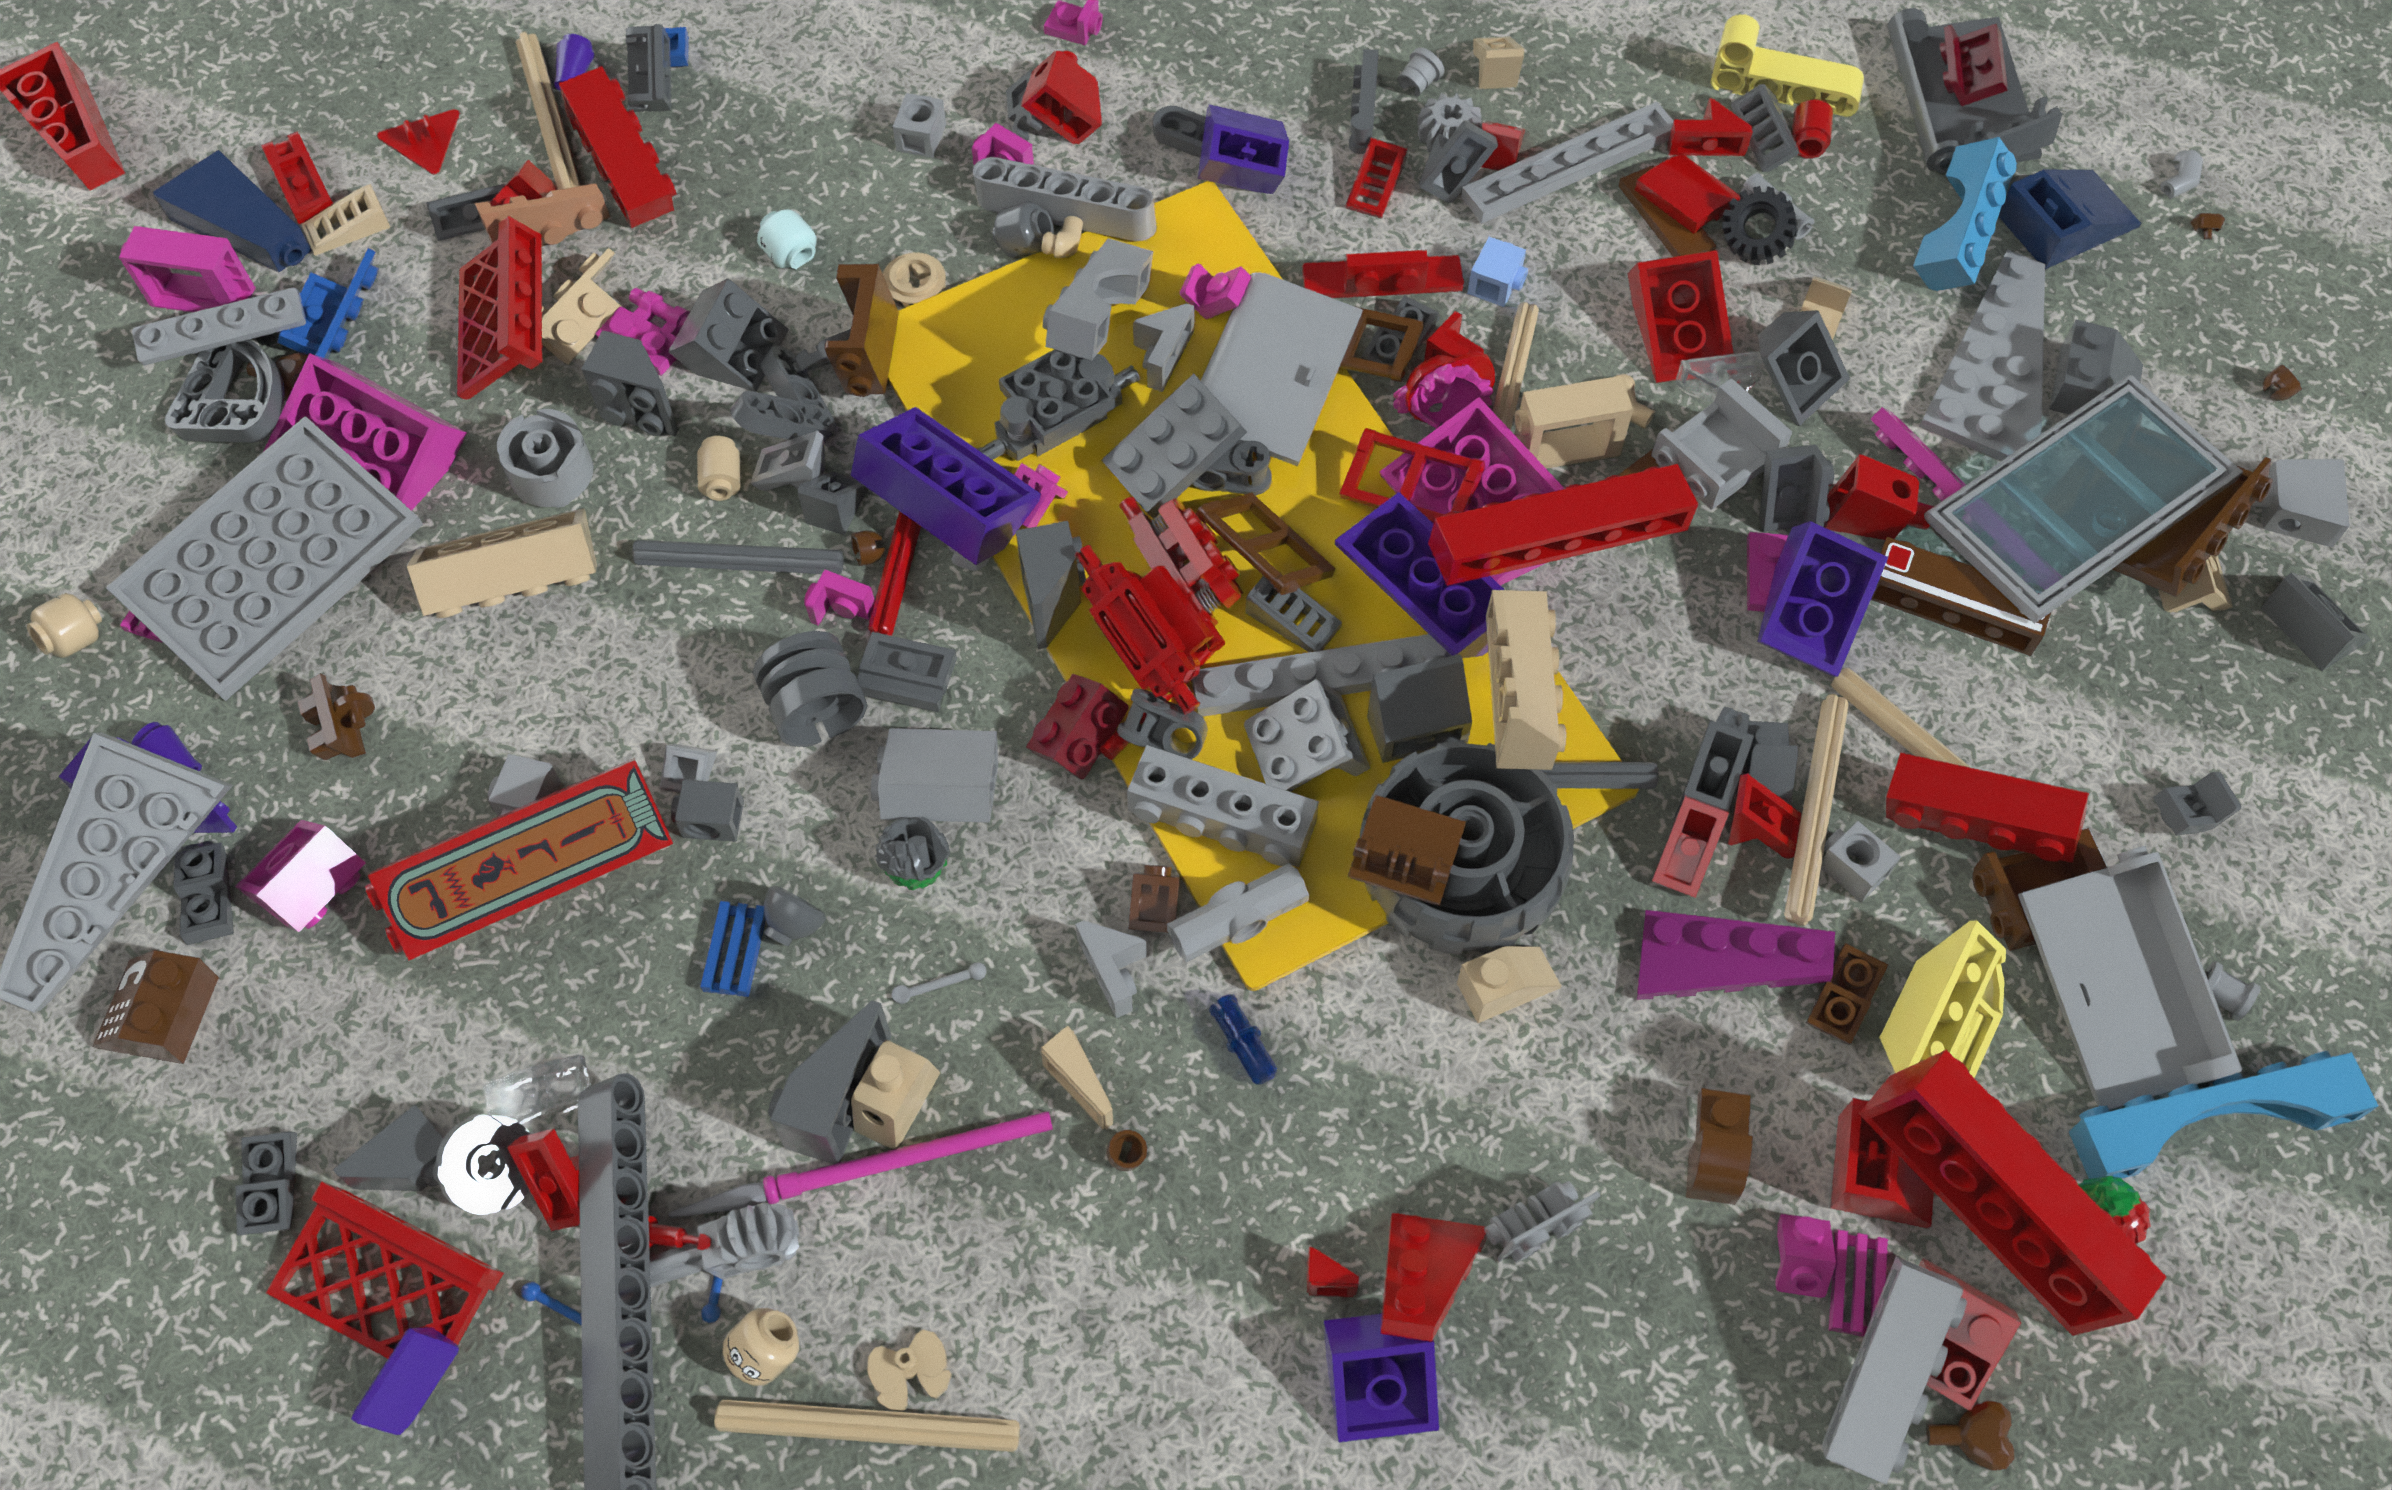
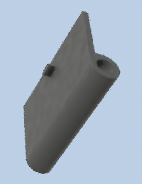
(1938, 115)

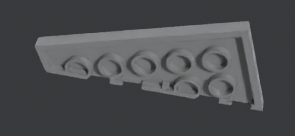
(1996, 376)
(110, 843)

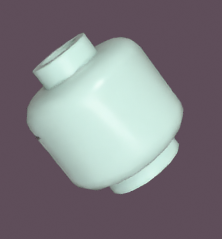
(786, 239)

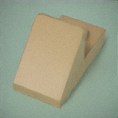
(1498, 61)
(1829, 300)

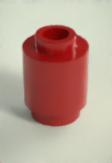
(1812, 127)

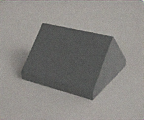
(2313, 621)

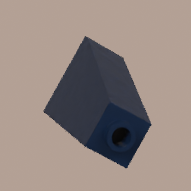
(225, 203)

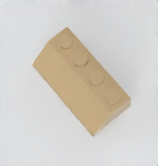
(503, 563)

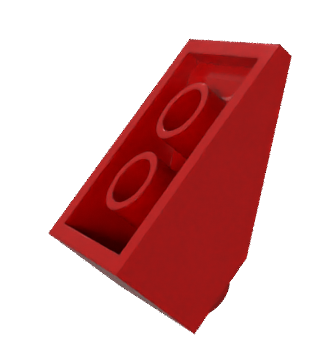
(1680, 310)

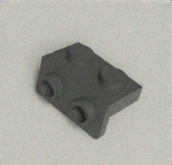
(1795, 488)

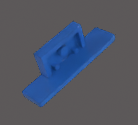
(327, 309)

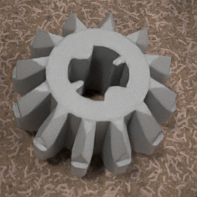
(1444, 117)

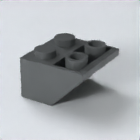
(727, 336)
(627, 385)
(1419, 706)

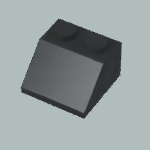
(2089, 364)
(1050, 577)

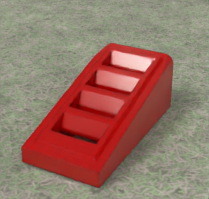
(1383, 153)

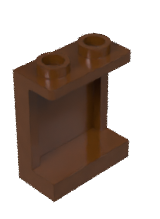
(865, 358)
(2008, 876)

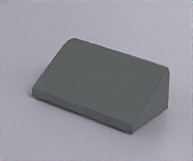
(458, 213)

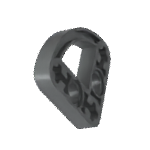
(196, 412)

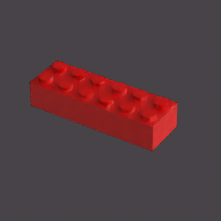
(2013, 1195)

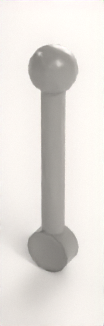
(902, 994)

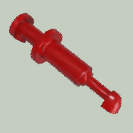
(675, 1236)

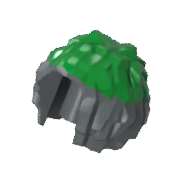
(912, 852)

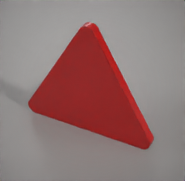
(424, 139)

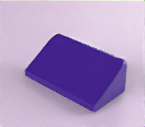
(406, 1381)

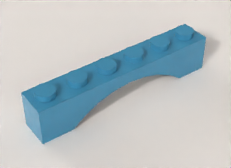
(2313, 1094)

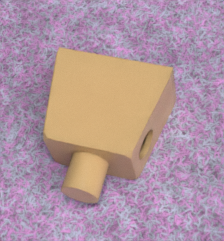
(893, 1090)

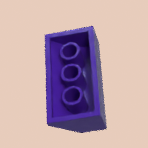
(943, 484)
(1396, 555)

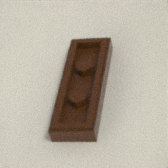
(1673, 235)

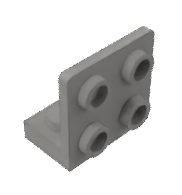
(1305, 737)

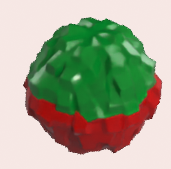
(2121, 1203)

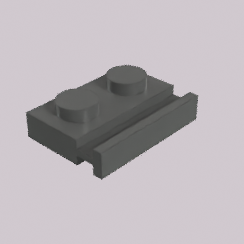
(906, 671)

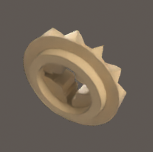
(927, 270)

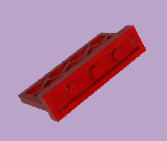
(514, 314)
(392, 1236)

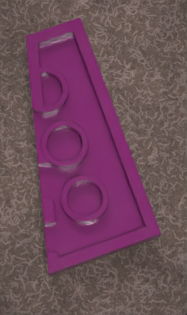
(1709, 953)

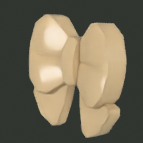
(923, 1359)

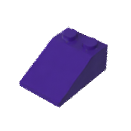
(1819, 596)

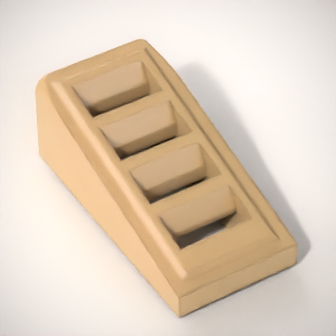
(367, 221)
(1072, 1069)

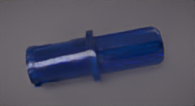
(1243, 1039)

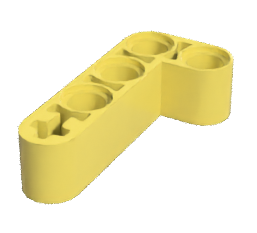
(1789, 76)

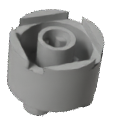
(545, 458)

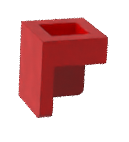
(1449, 341)

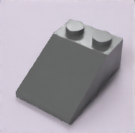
(815, 1104)

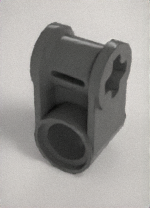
(1233, 468)
(1160, 723)

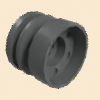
(807, 683)

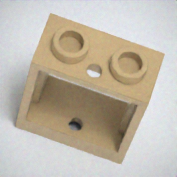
(1595, 401)

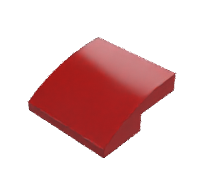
(1686, 192)

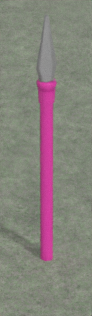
(795, 1183)

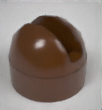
(2282, 378)
(865, 544)
(1135, 1155)

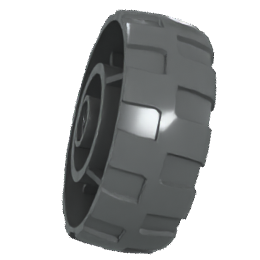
(1509, 856)

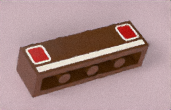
(1954, 597)

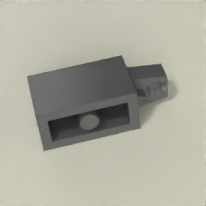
(1719, 760)

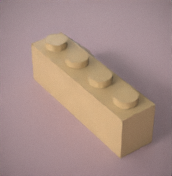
(1523, 680)

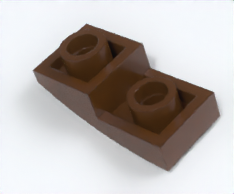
(1848, 995)

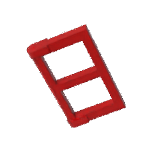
(1421, 453)

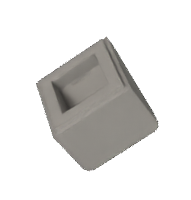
(687, 764)

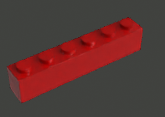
(1562, 523)

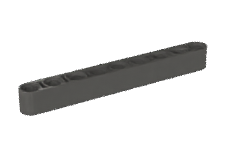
(615, 1287)

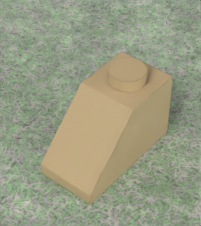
(1505, 980)

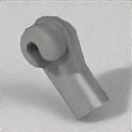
(2189, 174)

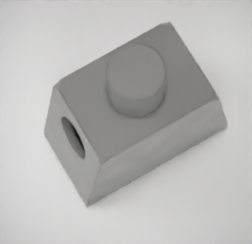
(2307, 500)

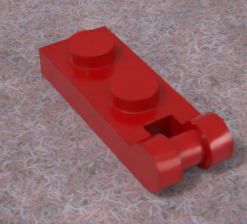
(297, 177)

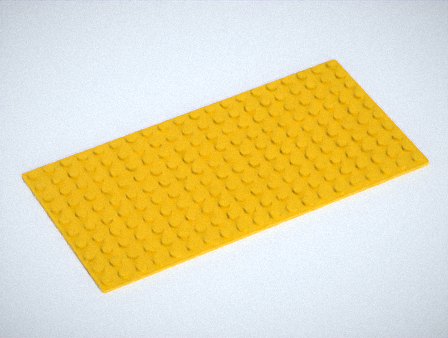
(950, 368)

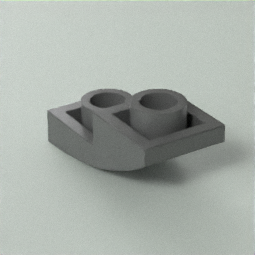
(1387, 342)
(204, 891)
(268, 1185)

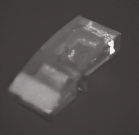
(538, 1090)

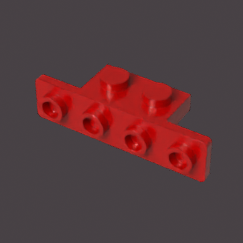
(1384, 274)

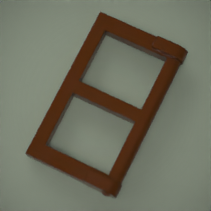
(1398, 370)
(1282, 534)

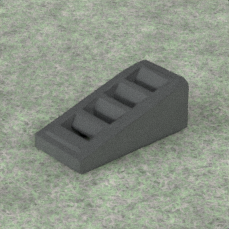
(1753, 108)
(1299, 602)

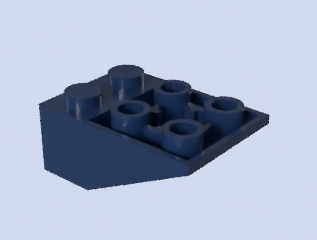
(2064, 214)

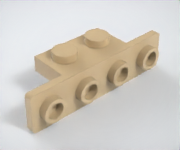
(578, 311)

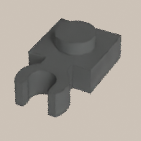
(1021, 117)

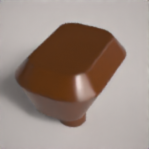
(2208, 222)

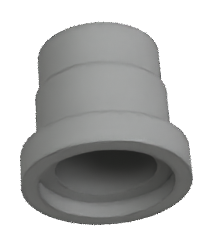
(1421, 70)

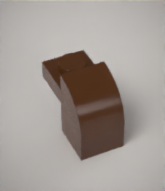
(1721, 1147)

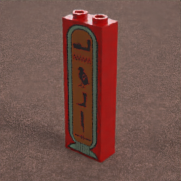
(518, 860)

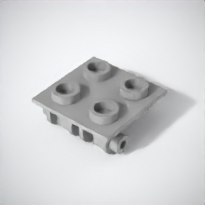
(1552, 1210)

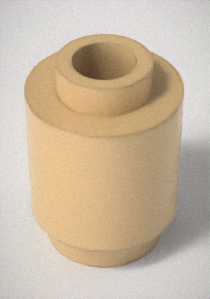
(718, 468)

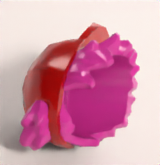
(1446, 381)

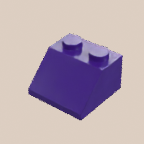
(1379, 1380)

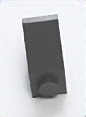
(396, 1157)

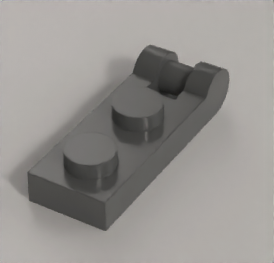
(1364, 103)

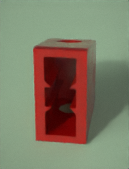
(1064, 97)
(1875, 501)

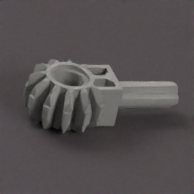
(740, 1244)

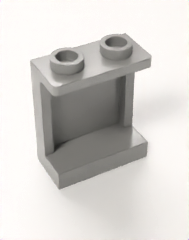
(1722, 444)

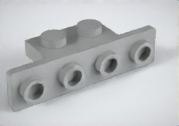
(218, 326)

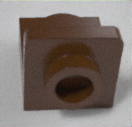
(1153, 899)

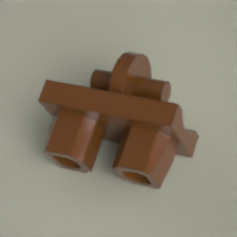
(341, 716)

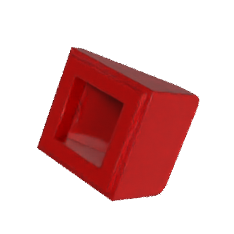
(1329, 1277)

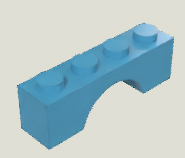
(1957, 249)

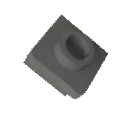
(2197, 806)

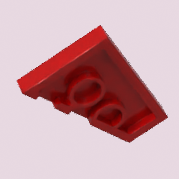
(1424, 1272)

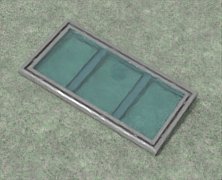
(2082, 497)

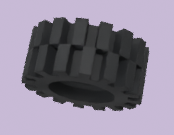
(1756, 203)

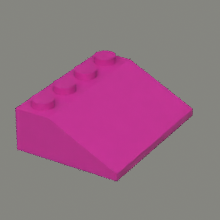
(377, 428)
(1507, 476)

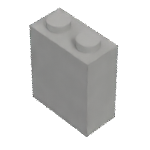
(936, 775)

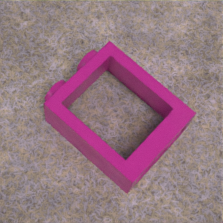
(153, 251)

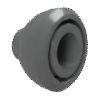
(790, 916)

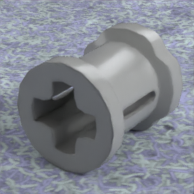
(2231, 992)

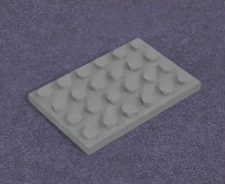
(265, 557)

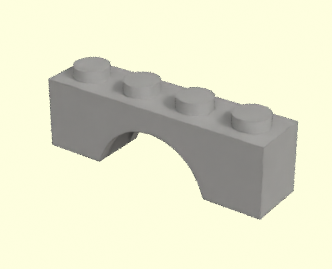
(1082, 313)

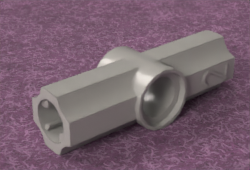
(1238, 912)

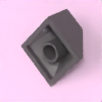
(1802, 362)

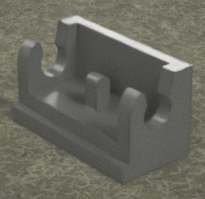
(648, 68)
(2024, 132)

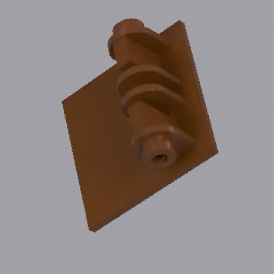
(1406, 850)

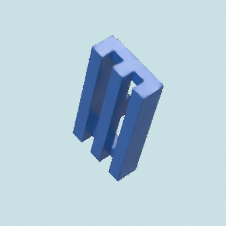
(741, 913)

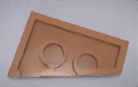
(554, 216)

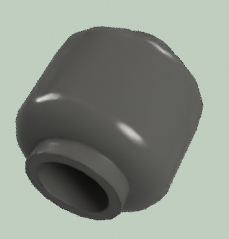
(1021, 229)

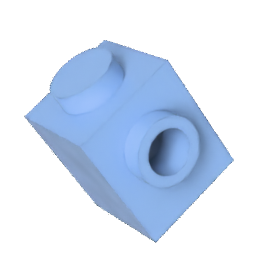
(1497, 272)

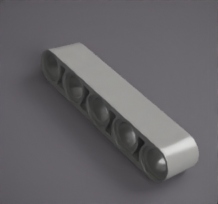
(1101, 204)

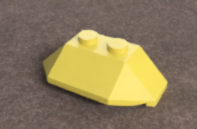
(1949, 1001)

